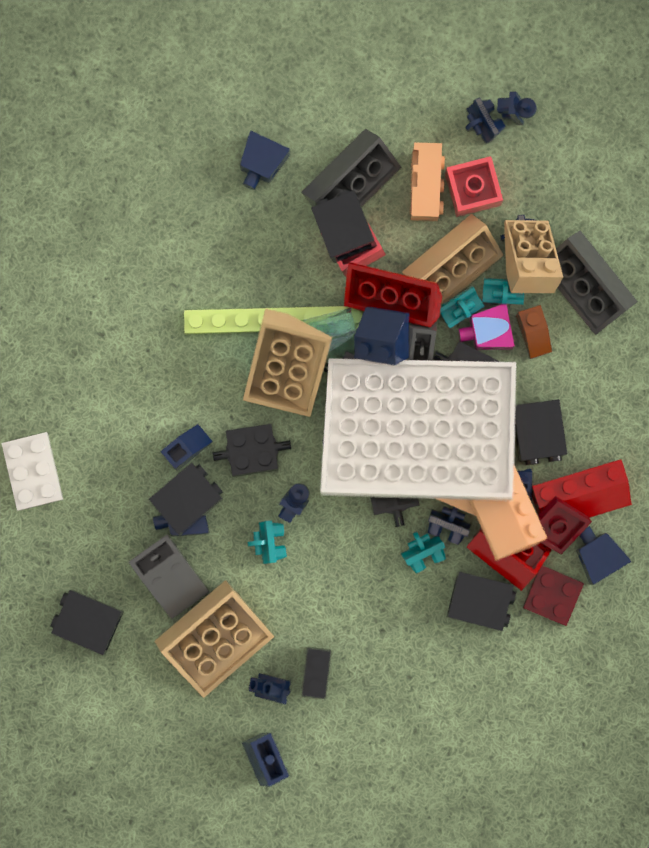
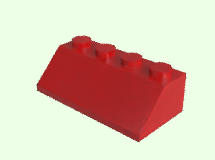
(394, 292)
(589, 491)

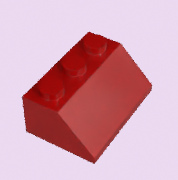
(516, 568)

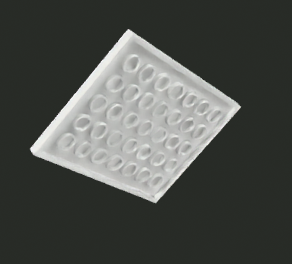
(419, 429)

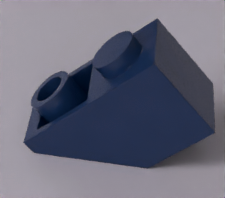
(186, 447)

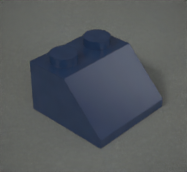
(382, 336)

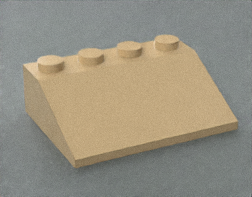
(287, 364)
(214, 639)

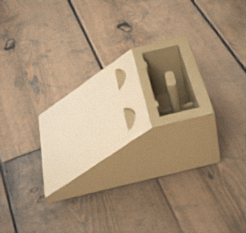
(531, 257)

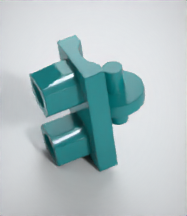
(499, 292)
(461, 307)
(265, 543)
(422, 548)

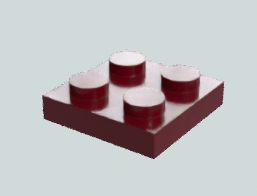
(562, 524)
(553, 595)

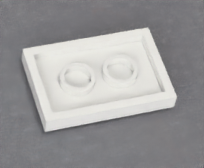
(32, 471)

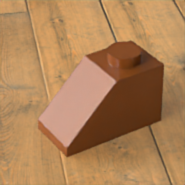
(534, 331)

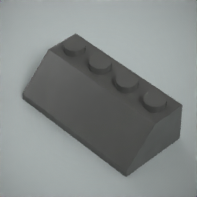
(360, 167)
(591, 284)

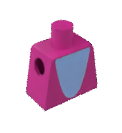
(489, 330)

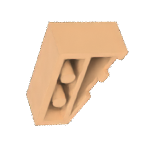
(426, 182)

